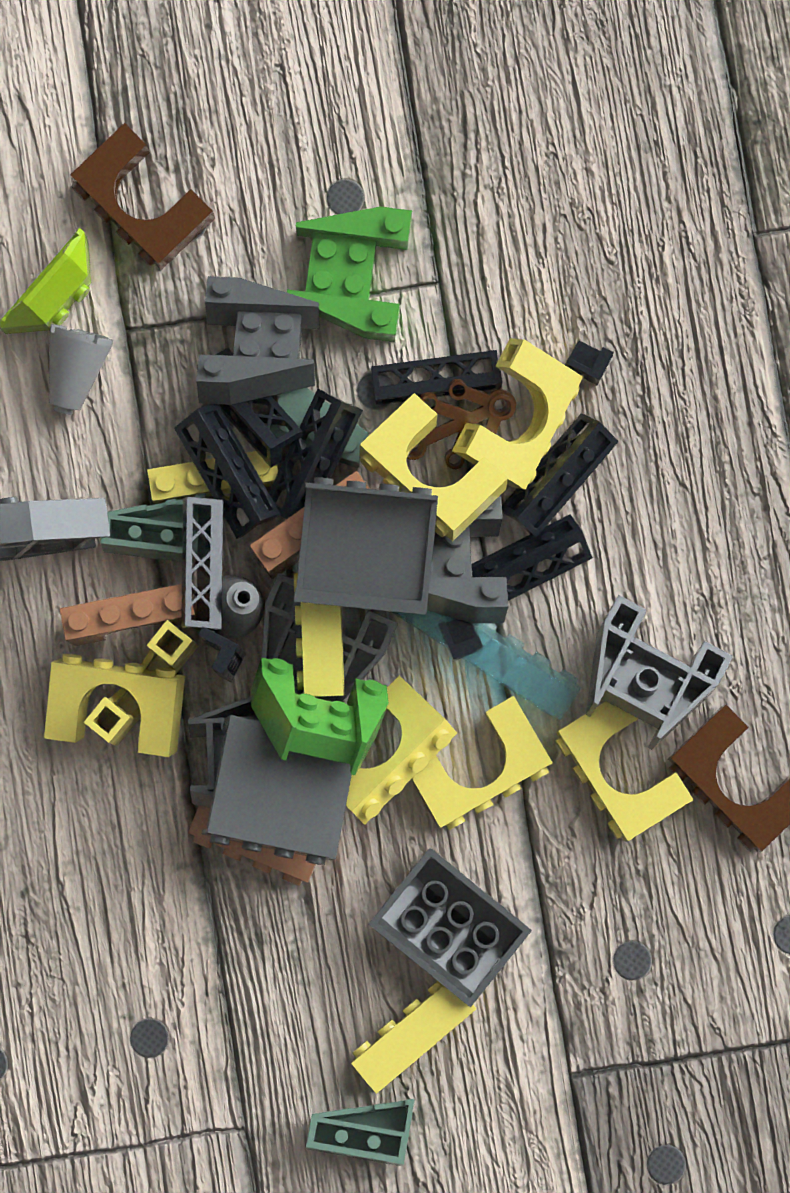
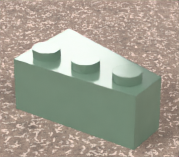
(296, 405)
(149, 531)
(364, 1133)

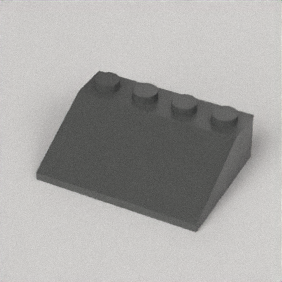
(450, 927)

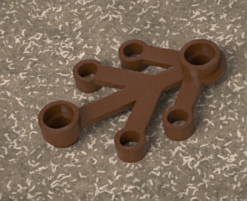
(462, 416)

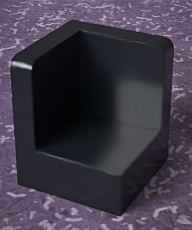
(589, 361)
(460, 638)

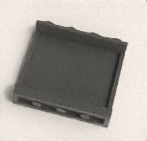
(366, 546)
(274, 801)

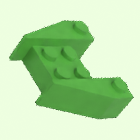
(344, 265)
(316, 725)

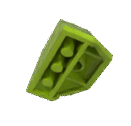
(53, 291)

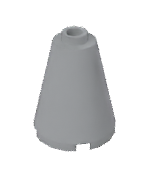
(74, 365)
(240, 607)

